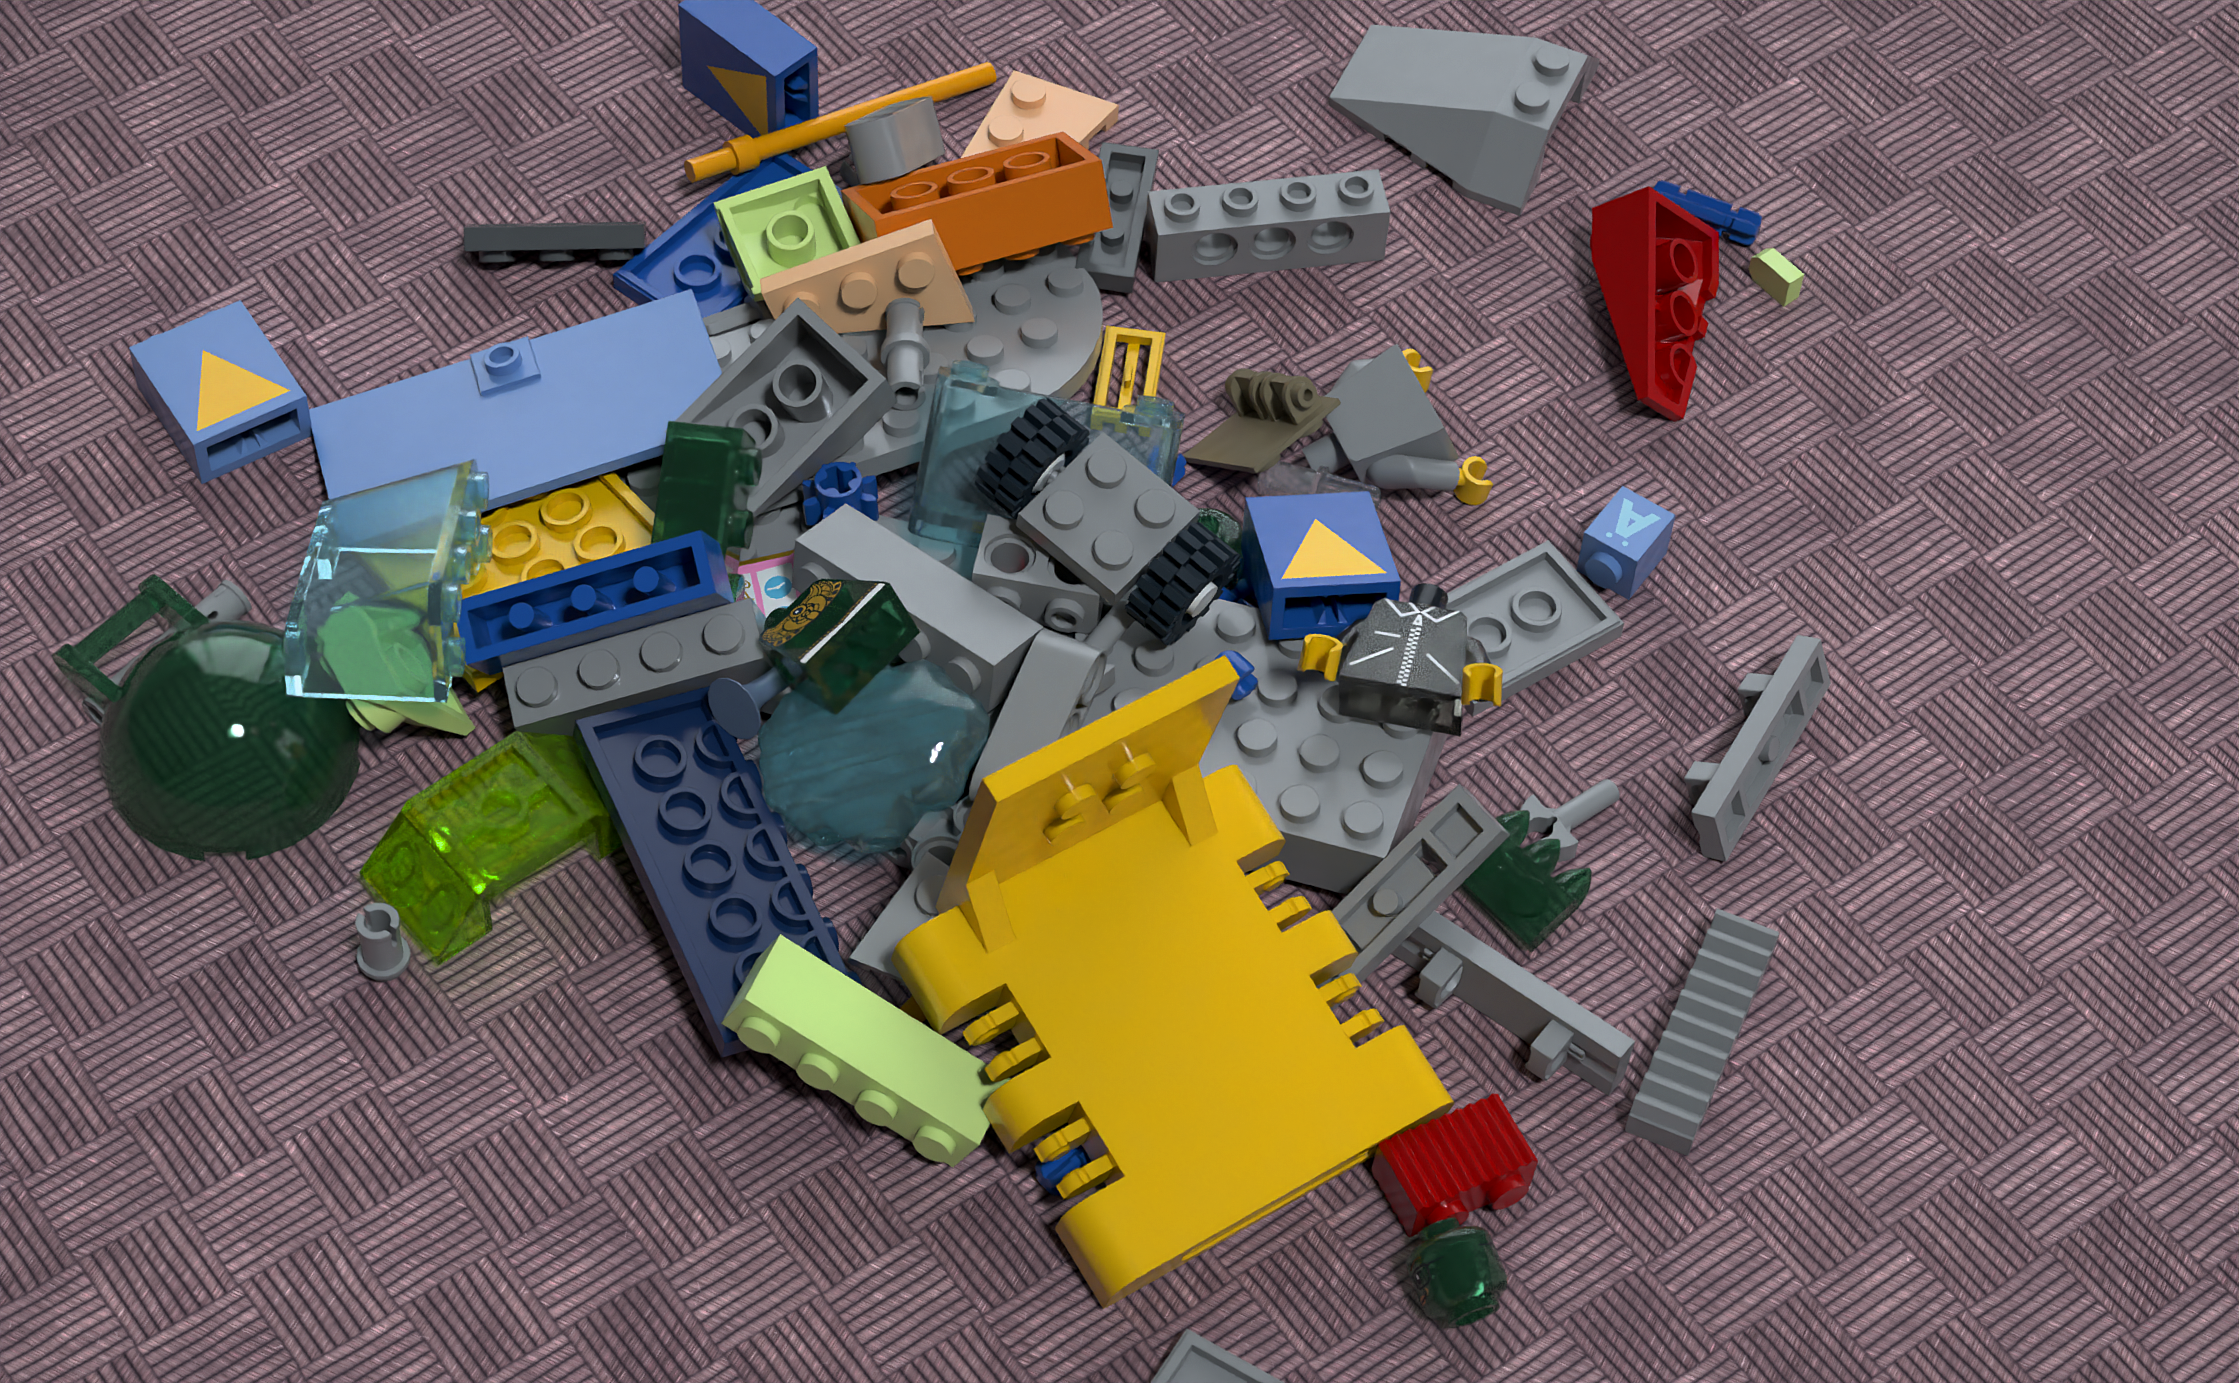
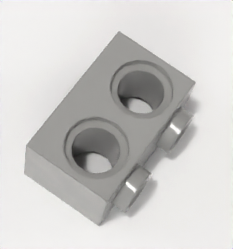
(1033, 580)

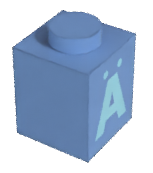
(1625, 543)

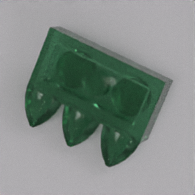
(1518, 886)

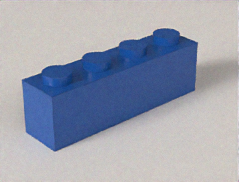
(594, 601)

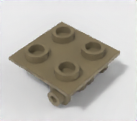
(1268, 419)

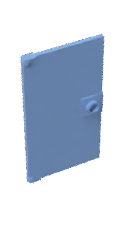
(528, 408)

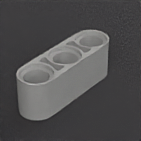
(895, 140)
(1044, 702)

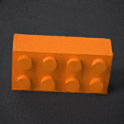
(992, 201)

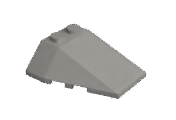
(1465, 103)

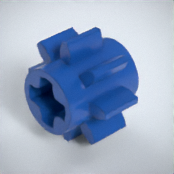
(839, 485)

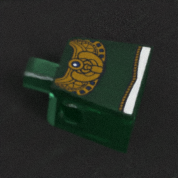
(837, 638)

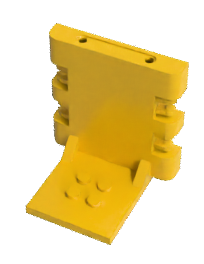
(1157, 991)

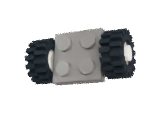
(1107, 519)

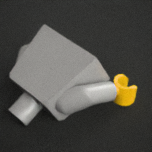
(1394, 431)

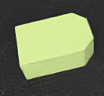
(1776, 275)

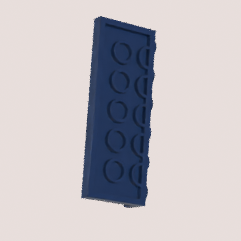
(703, 846)

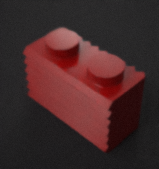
(1455, 1165)

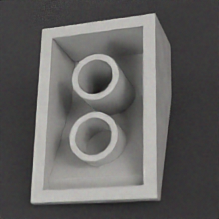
(799, 399)

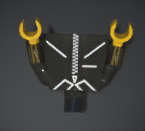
(1407, 664)

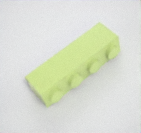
(863, 1051)

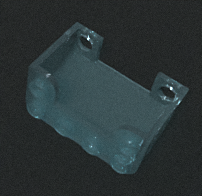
(386, 589)

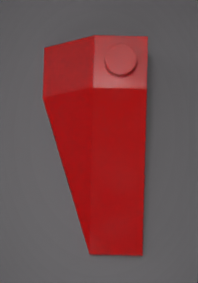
(1655, 279)

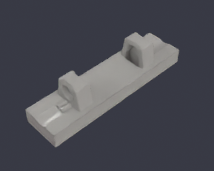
(1777, 714)
(1405, 890)
(1525, 1005)

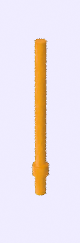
(746, 152)

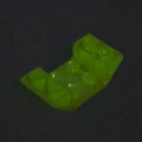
(483, 834)

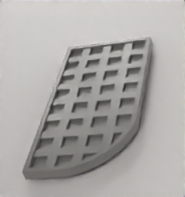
(1032, 328)

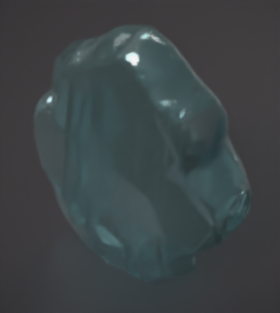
(876, 763)

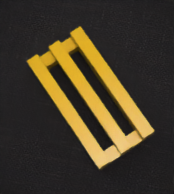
(1135, 339)

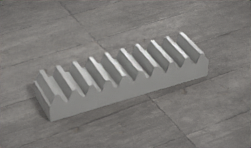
(1702, 1032)

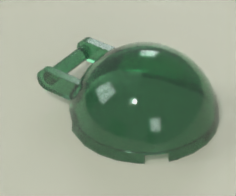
(204, 736)

